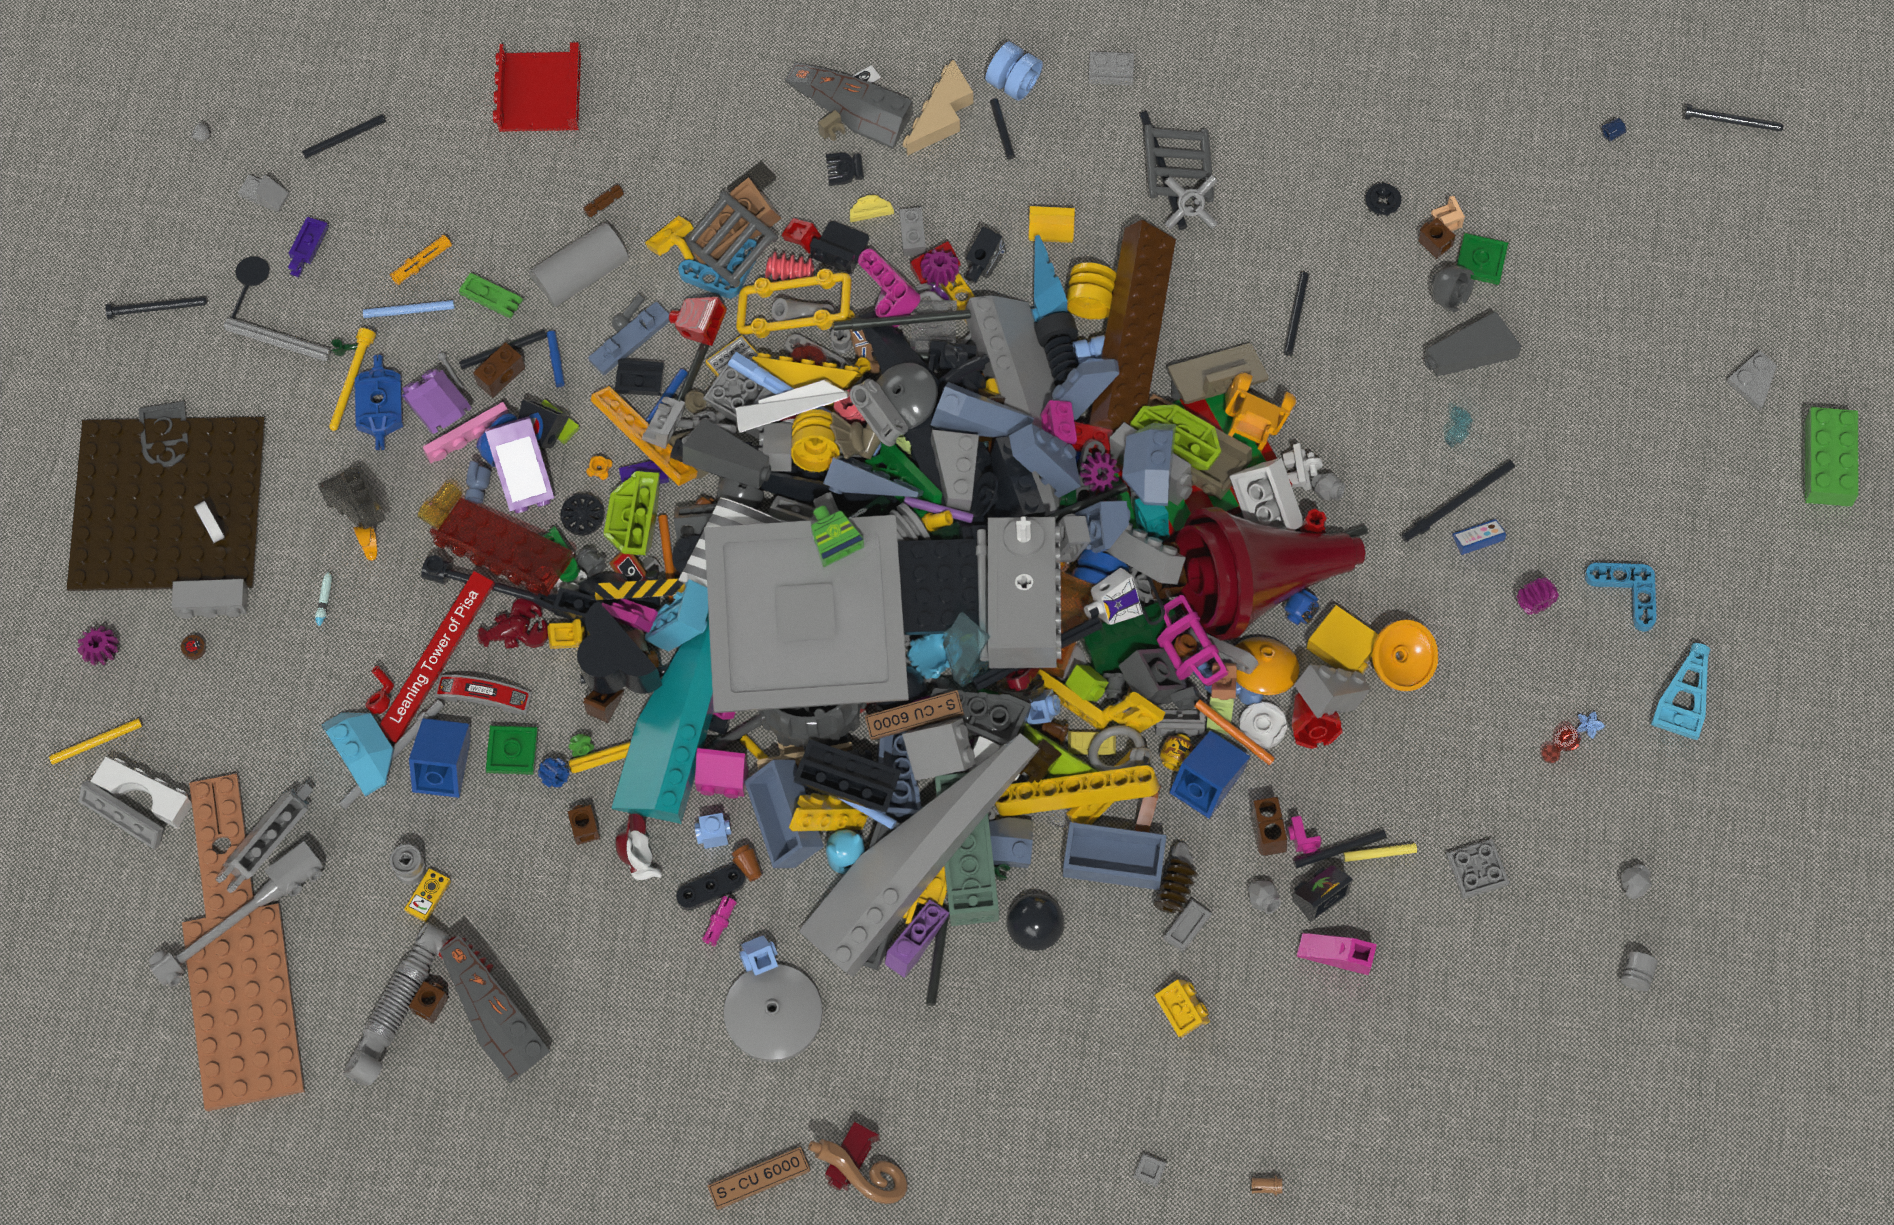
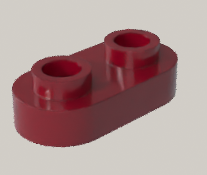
(1021, 679)

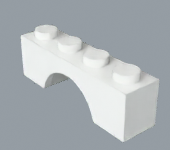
(168, 804)

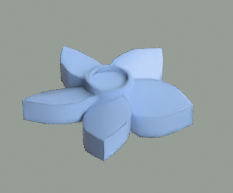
(1590, 724)

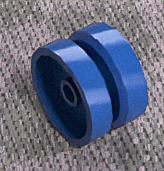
(1097, 566)

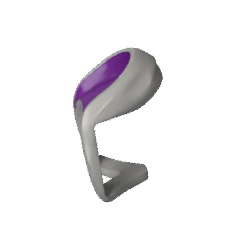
(934, 292)

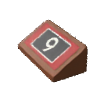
(629, 566)

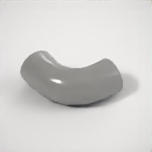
(788, 309)

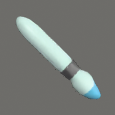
(323, 599)

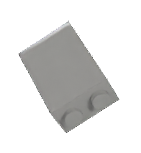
(939, 749)

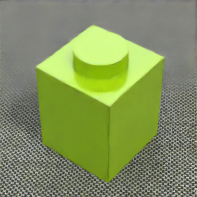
(1087, 683)

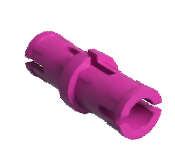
(719, 921)

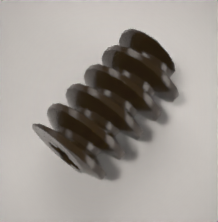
(1175, 886)

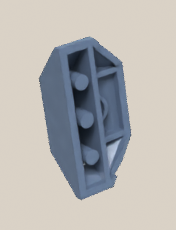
(1086, 384)
(1149, 462)

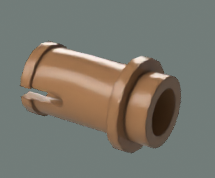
(1267, 1185)

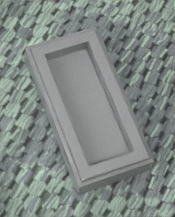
(1187, 926)

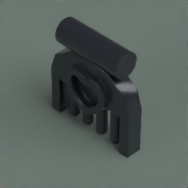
(846, 168)

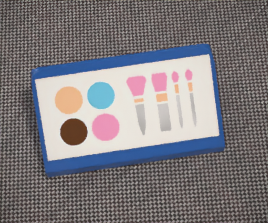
(1479, 536)

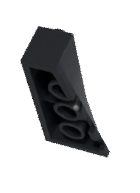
(1016, 484)

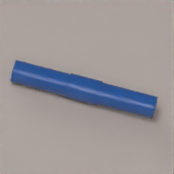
(555, 359)

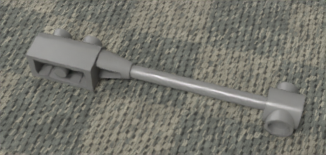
(285, 878)

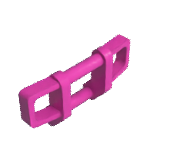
(1185, 669)

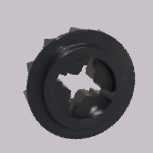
(1383, 191)

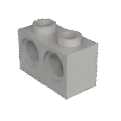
(1073, 537)

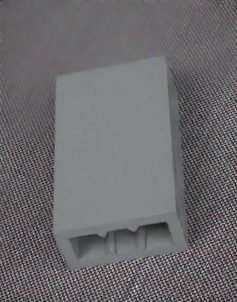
(1181, 470)

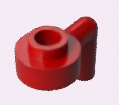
(380, 700)

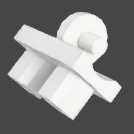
(1298, 458)

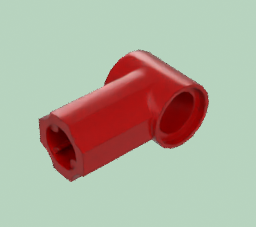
(1313, 522)

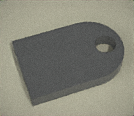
(163, 412)

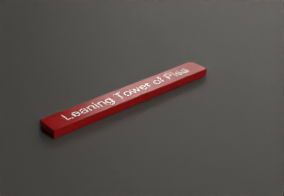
(436, 656)

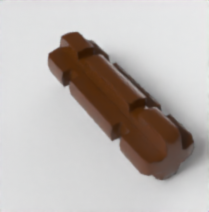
(603, 200)

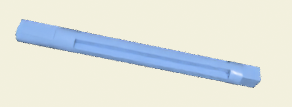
(764, 378)

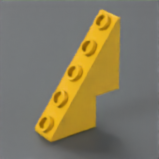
(806, 372)

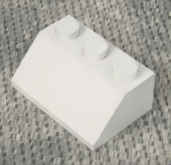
(1267, 495)

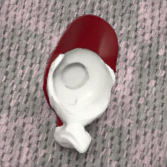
(634, 849)

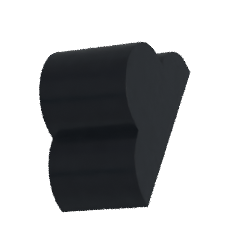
(612, 658)

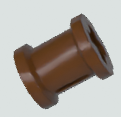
(1055, 731)

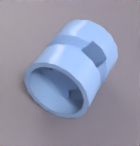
(1088, 350)

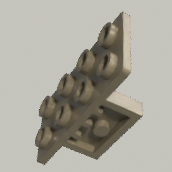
(1215, 372)

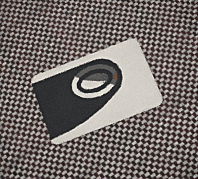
(868, 74)

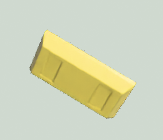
(1080, 742)

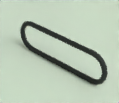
(1158, 599)

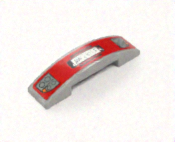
(483, 691)

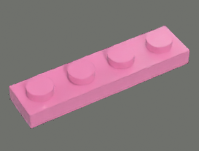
(463, 434)

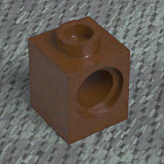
(1438, 246)
(586, 833)
(429, 1012)

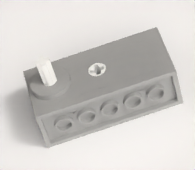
(1024, 592)

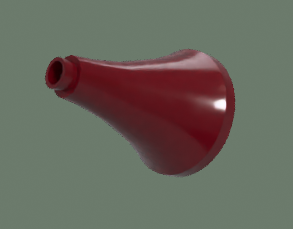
(1247, 568)

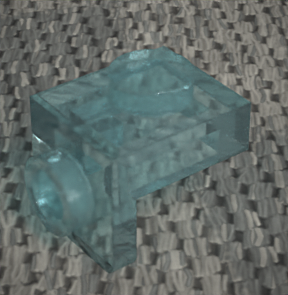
(1461, 429)

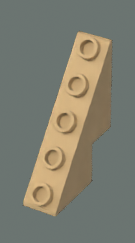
(939, 114)

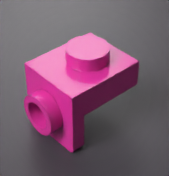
(1297, 834)

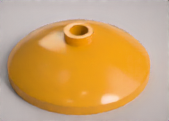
(1417, 655)
(1276, 666)

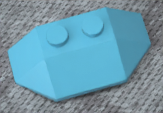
(361, 748)

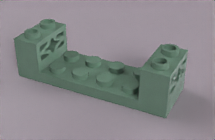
(970, 872)

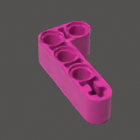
(900, 296)

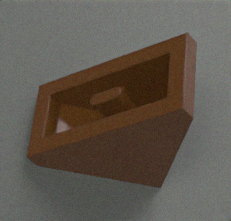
(602, 705)

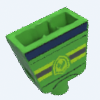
(834, 536)

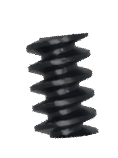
(1060, 358)

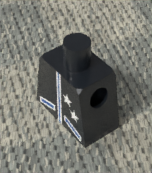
(984, 255)

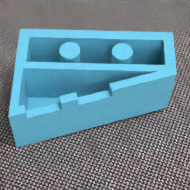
(681, 619)

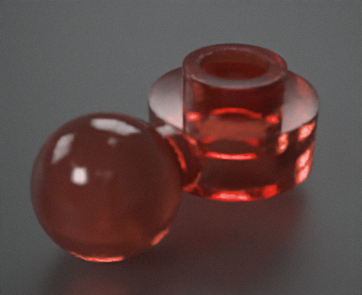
(1551, 753)

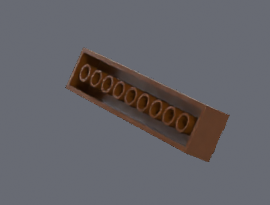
(1134, 323)

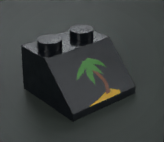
(1322, 891)

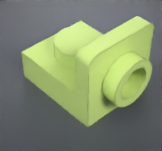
(1222, 707)

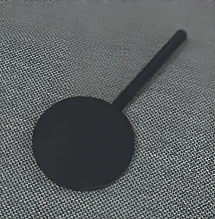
(250, 272)

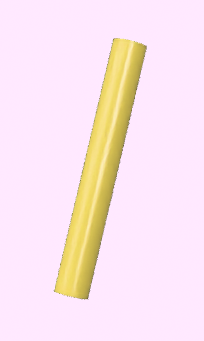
(1380, 852)

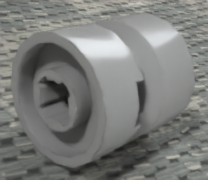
(408, 864)

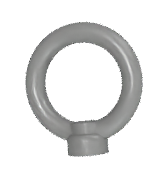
(1138, 756)

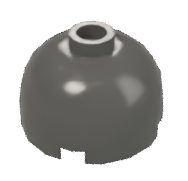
(1452, 287)
(740, 493)

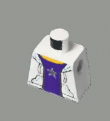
(1115, 598)

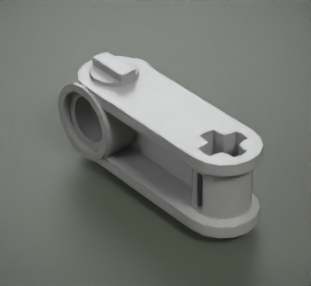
(878, 411)

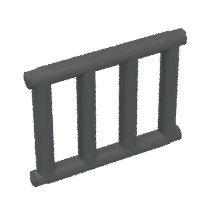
(1152, 152)
(755, 224)

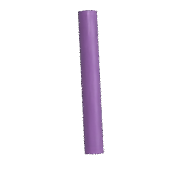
(936, 508)

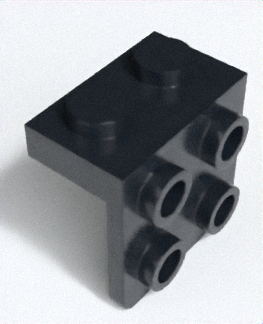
(839, 246)

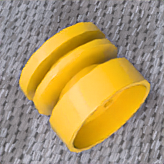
(1090, 291)
(813, 441)

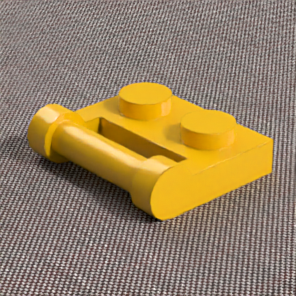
(1140, 716)

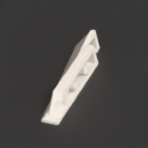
(788, 404)

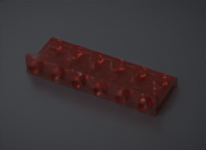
(503, 547)

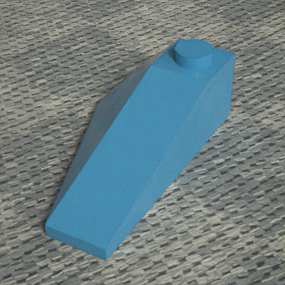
(1048, 290)

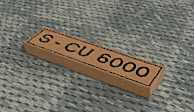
(914, 715)
(758, 1178)

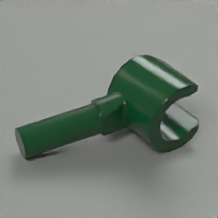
(342, 347)
(1001, 867)

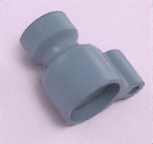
(477, 480)

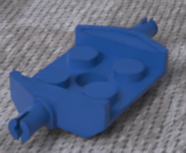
(381, 417)

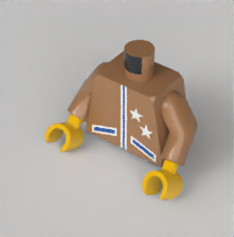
(863, 351)

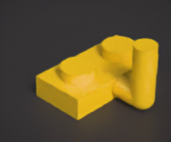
(672, 235)

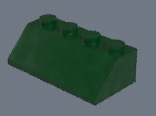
(1118, 641)

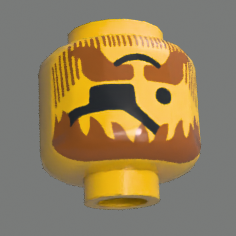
(1175, 751)

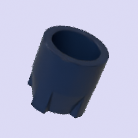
(1614, 129)

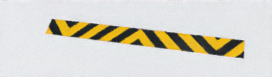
(638, 589)

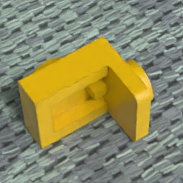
(566, 634)

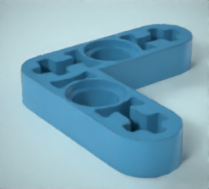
(691, 277)
(1637, 584)

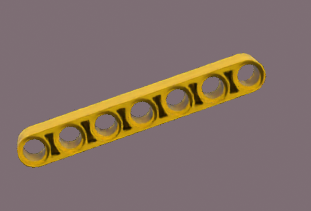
(1086, 787)

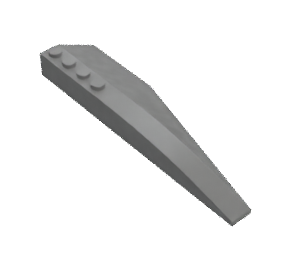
(1017, 363)
(904, 862)

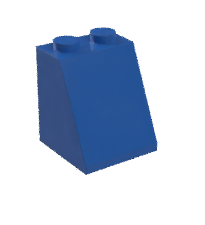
(439, 757)
(1209, 774)

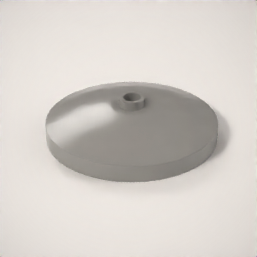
(779, 1033)

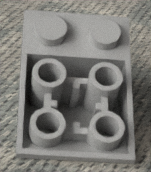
(735, 390)

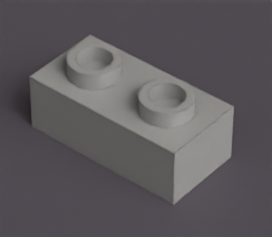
(912, 231)

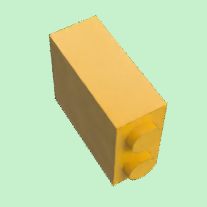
(1343, 641)

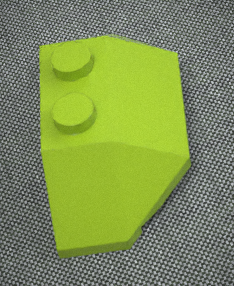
(1194, 438)
(633, 513)
(1067, 763)

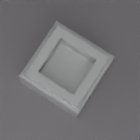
(1150, 1170)

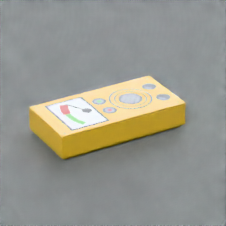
(427, 895)

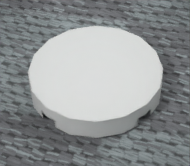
(1263, 724)

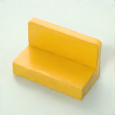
(1052, 224)

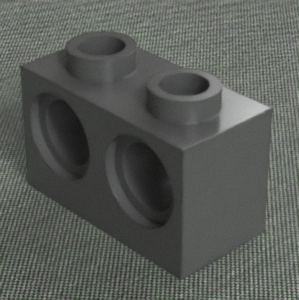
(696, 516)

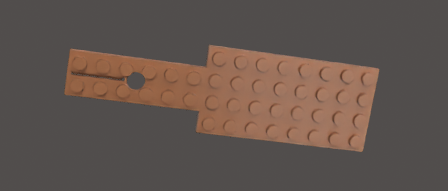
(242, 976)

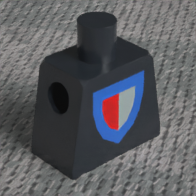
(545, 422)

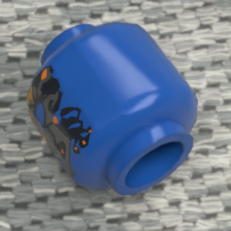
(1301, 607)

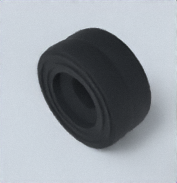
(1055, 326)

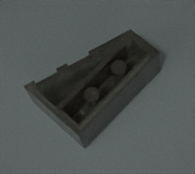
(353, 497)

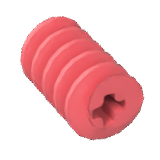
(788, 268)
(848, 411)

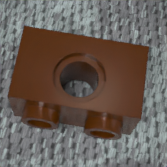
(499, 370)

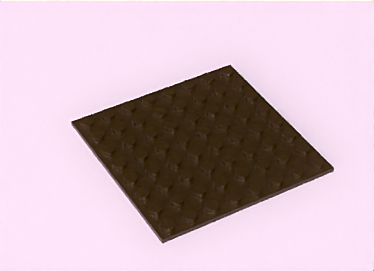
(139, 518)

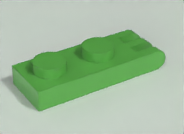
(490, 295)

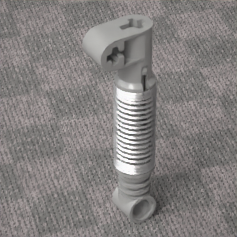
(379, 1032)

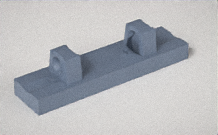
(629, 338)

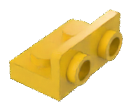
(1182, 1007)

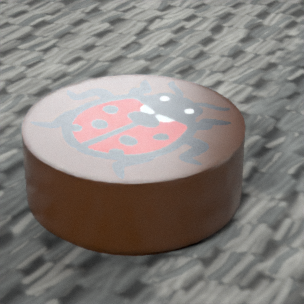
(193, 647)

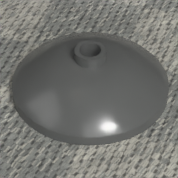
(917, 391)

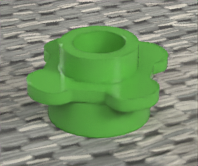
(580, 745)

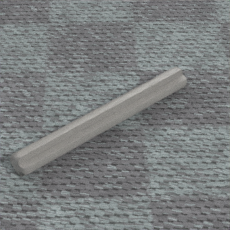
(277, 339)

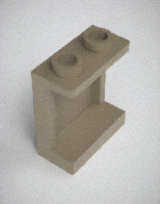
(1233, 458)

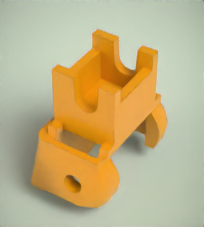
(1252, 415)

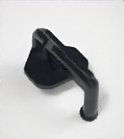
(588, 587)

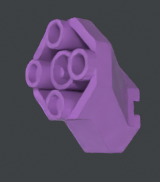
(435, 400)

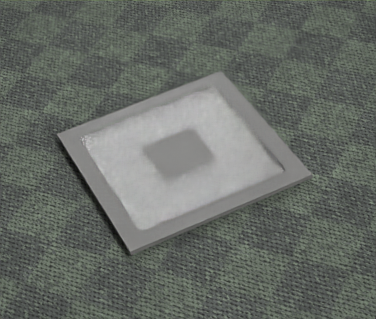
(802, 630)

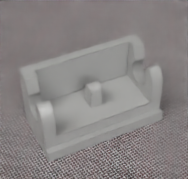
(664, 422)
(1181, 722)

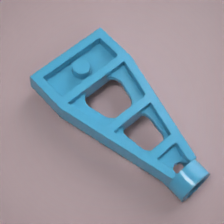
(1678, 719)

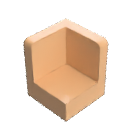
(1450, 214)

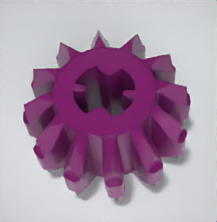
(939, 267)
(1091, 473)
(1537, 596)
(94, 654)

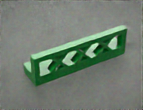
(901, 467)

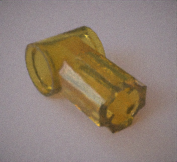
(437, 510)

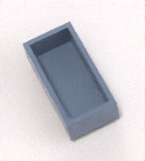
(774, 804)
(1114, 856)

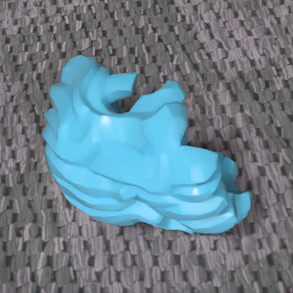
(929, 655)

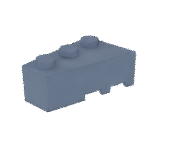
(1048, 457)

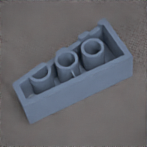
(906, 797)

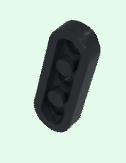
(703, 896)

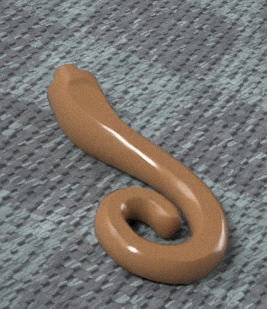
(839, 1158)

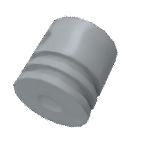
(1639, 971)

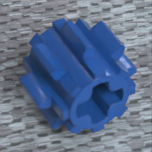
(553, 772)

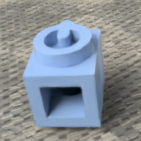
(1044, 708)
(712, 830)
(758, 955)

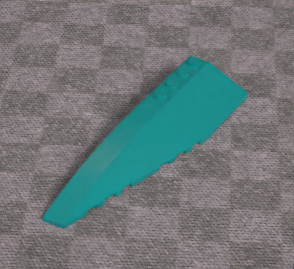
(667, 736)

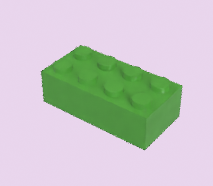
(1831, 456)

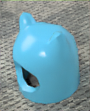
(844, 849)

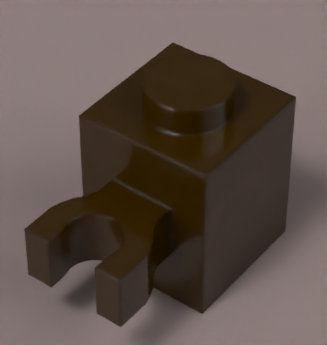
(1041, 762)

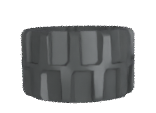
(820, 726)

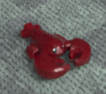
(516, 627)

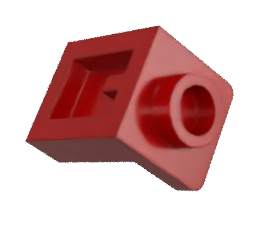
(801, 233)

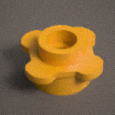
(597, 461)

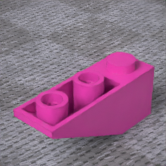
(1338, 952)

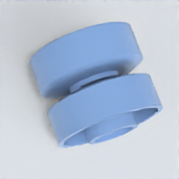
(1014, 71)

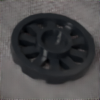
(582, 514)

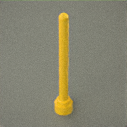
(364, 339)

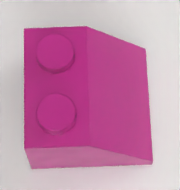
(721, 773)

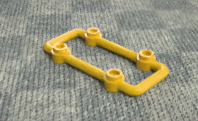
(821, 318)

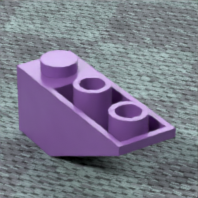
(915, 939)

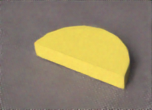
(870, 207)

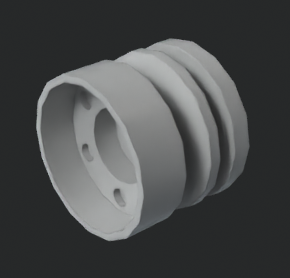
(909, 525)

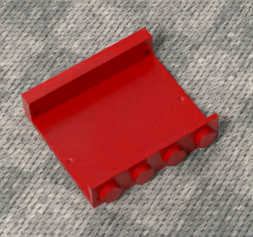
(538, 90)

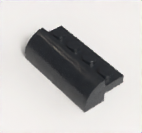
(847, 776)

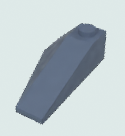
(974, 414)
(856, 477)
(1105, 523)
(1012, 841)

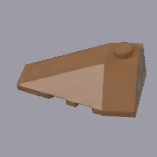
(754, 201)

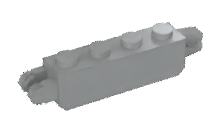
(265, 836)

